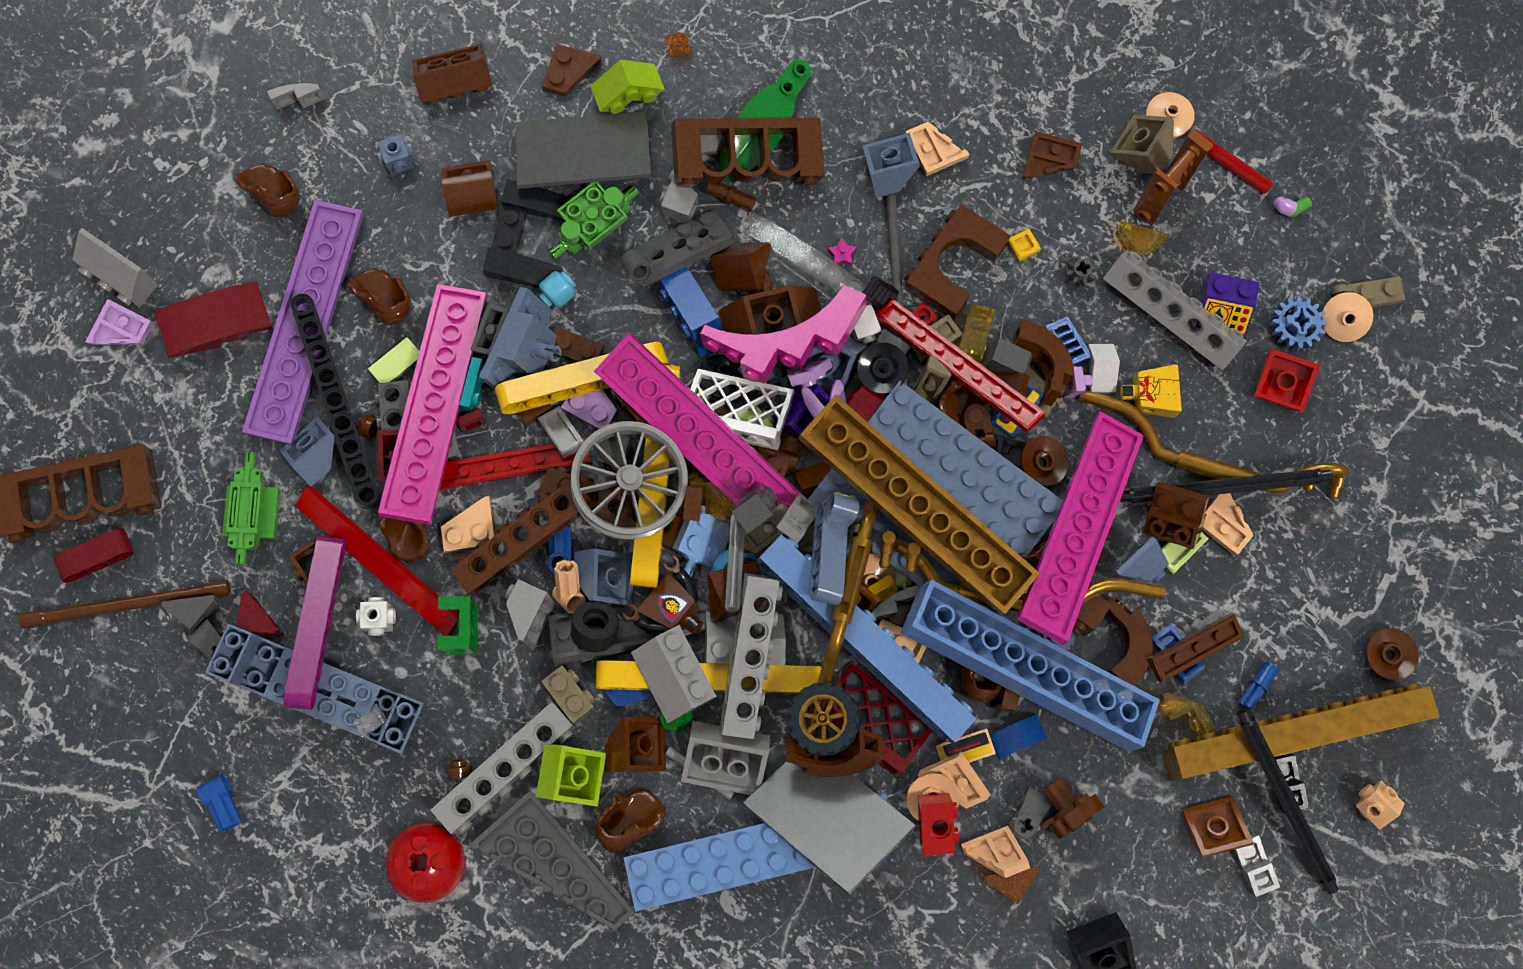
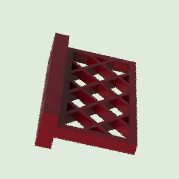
(891, 760)

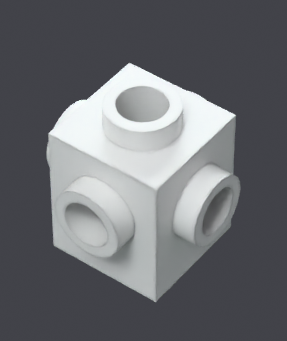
(382, 623)

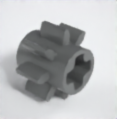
(1077, 276)

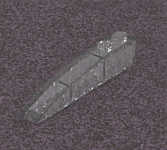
(799, 256)

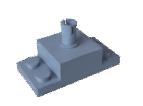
(523, 341)

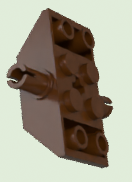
(786, 304)

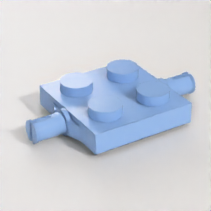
(702, 541)

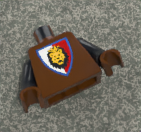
(668, 604)

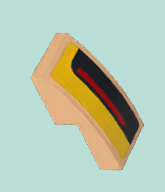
(973, 747)

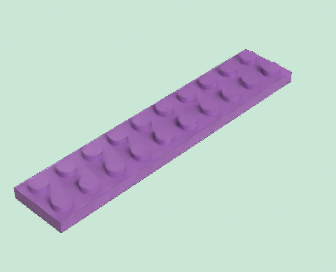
(286, 370)

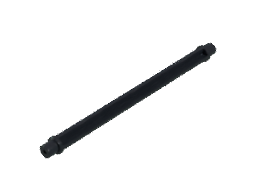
(1237, 484)
(1287, 800)

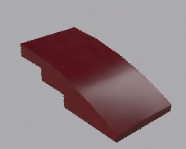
(212, 319)

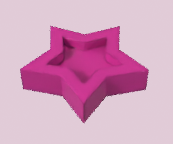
(842, 252)

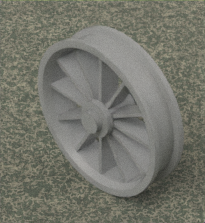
(628, 479)

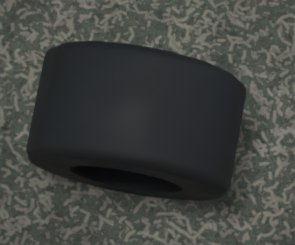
(594, 613)

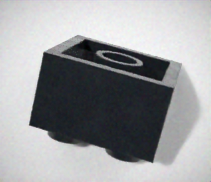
(1102, 944)

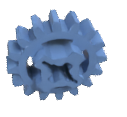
(1305, 315)

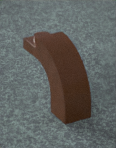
(1049, 355)
(1137, 642)
(858, 757)

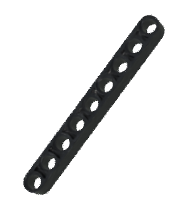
(332, 389)

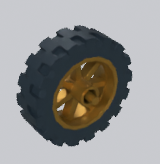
(798, 711)

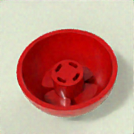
(437, 856)

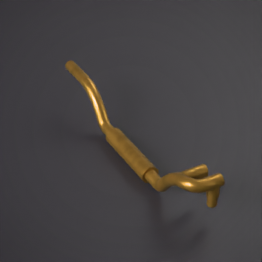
(1197, 463)
(917, 559)
(844, 612)

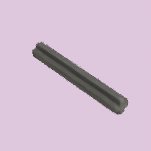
(735, 566)

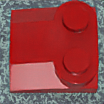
(1286, 380)

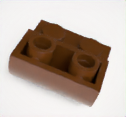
(469, 188)
(1176, 515)

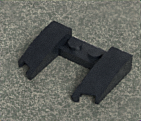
(502, 258)

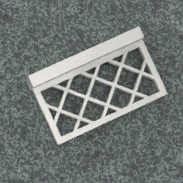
(750, 431)

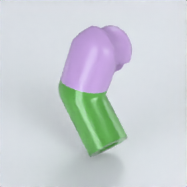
(1290, 208)

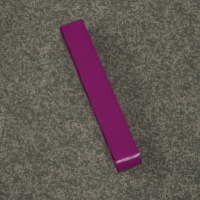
(314, 623)

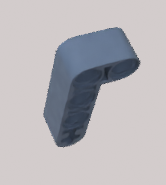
(830, 547)

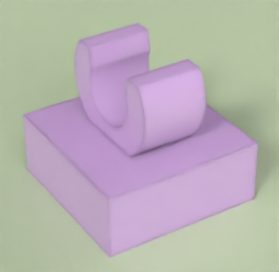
(1078, 383)

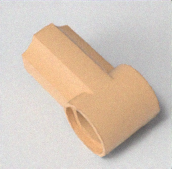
(567, 586)

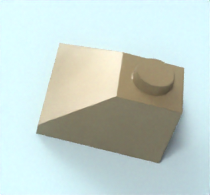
(1146, 143)

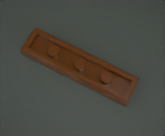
(1195, 647)

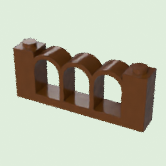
(806, 145)
(139, 496)

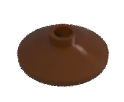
(1053, 456)
(1403, 650)

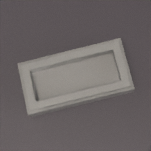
(561, 432)

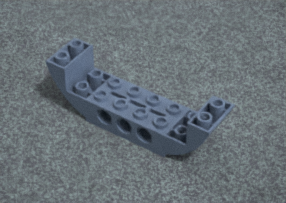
(264, 670)

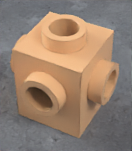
(1379, 804)

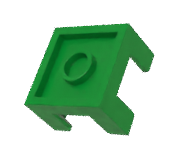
(467, 626)

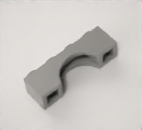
(682, 202)

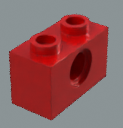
(931, 809)

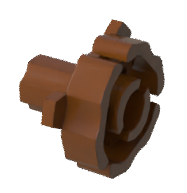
(1071, 811)

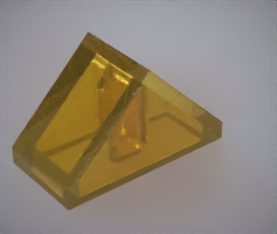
(1140, 239)

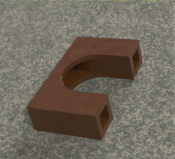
(962, 229)

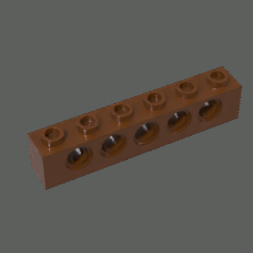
(555, 476)
(466, 566)

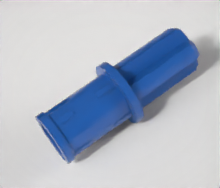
(1258, 685)

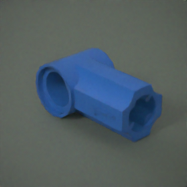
(560, 548)
(217, 797)

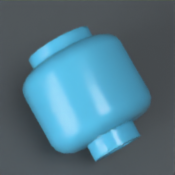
(557, 289)

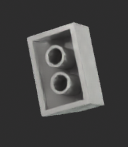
(112, 270)
(529, 611)
(720, 638)
(673, 674)
(725, 760)

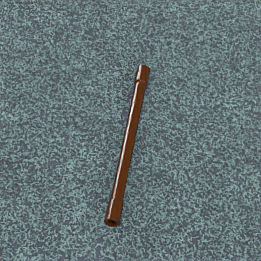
(42, 617)

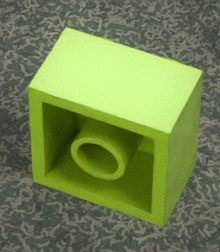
(570, 775)

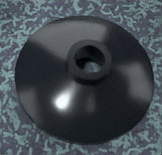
(873, 358)
(716, 364)

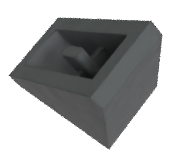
(1006, 357)
(193, 610)

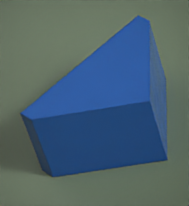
(1017, 736)

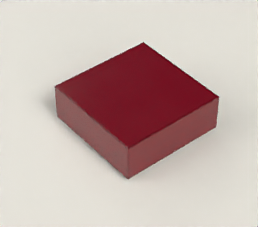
(471, 420)

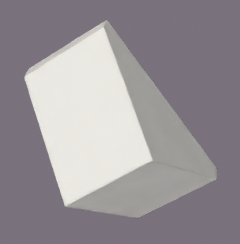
(1103, 367)

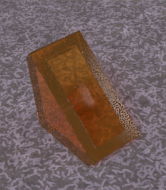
(1014, 886)

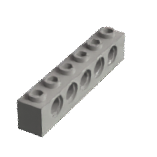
(1178, 322)
(747, 724)
(448, 810)

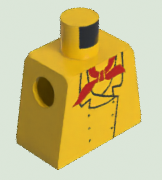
(1155, 391)

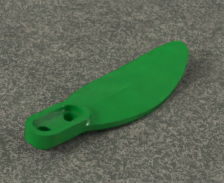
(768, 103)

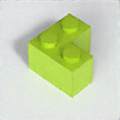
(626, 83)

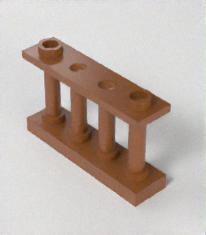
(1177, 176)

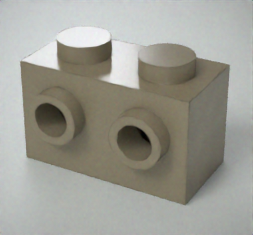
(569, 696)

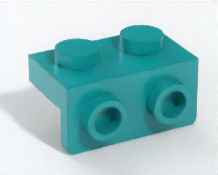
(471, 392)

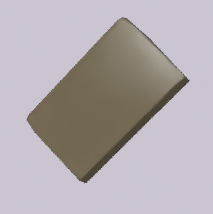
(932, 380)

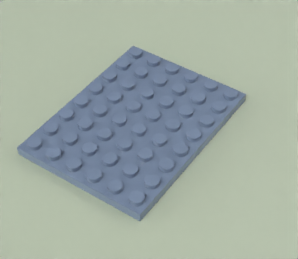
(965, 467)

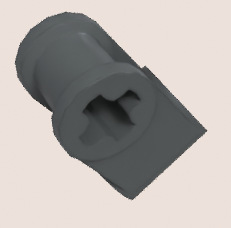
(206, 637)
(1032, 809)

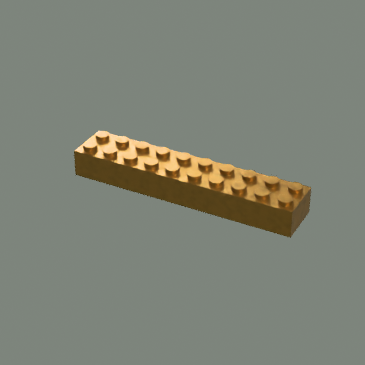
(918, 505)
(1304, 731)

